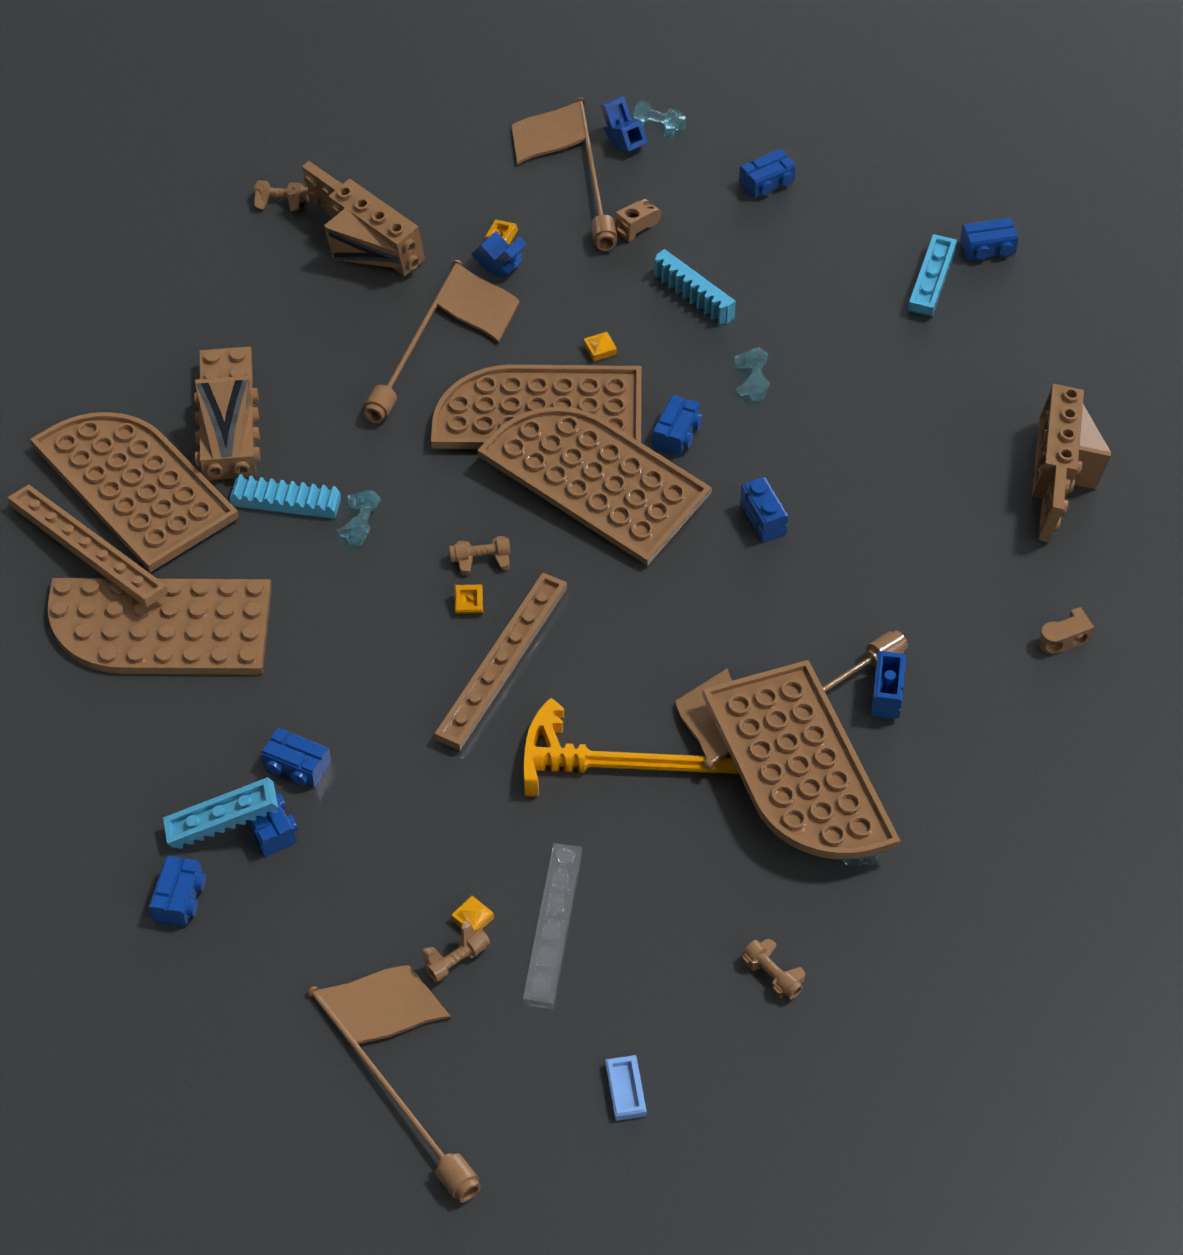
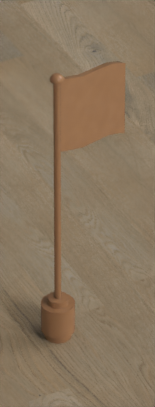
(556, 132)
(466, 300)
(700, 721)
(382, 1008)

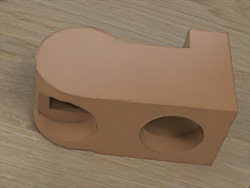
(636, 218)
(1066, 634)

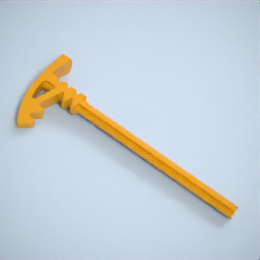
(548, 722)

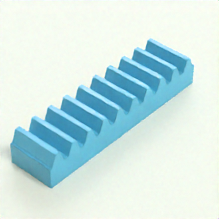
(932, 275)
(694, 286)
(285, 498)
(220, 813)

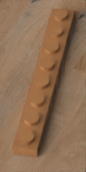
(88, 546)
(500, 662)

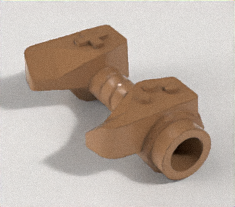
(295, 193)
(464, 553)
(470, 944)
(785, 983)

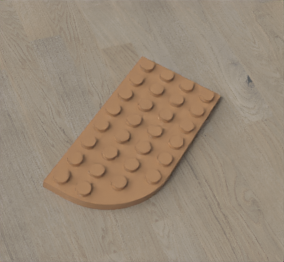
(496, 394)
(597, 476)
(135, 483)
(190, 630)
(800, 763)

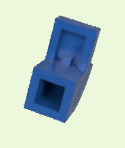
(621, 128)
(499, 256)

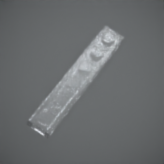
(552, 926)

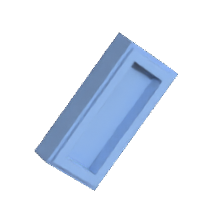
(625, 1088)

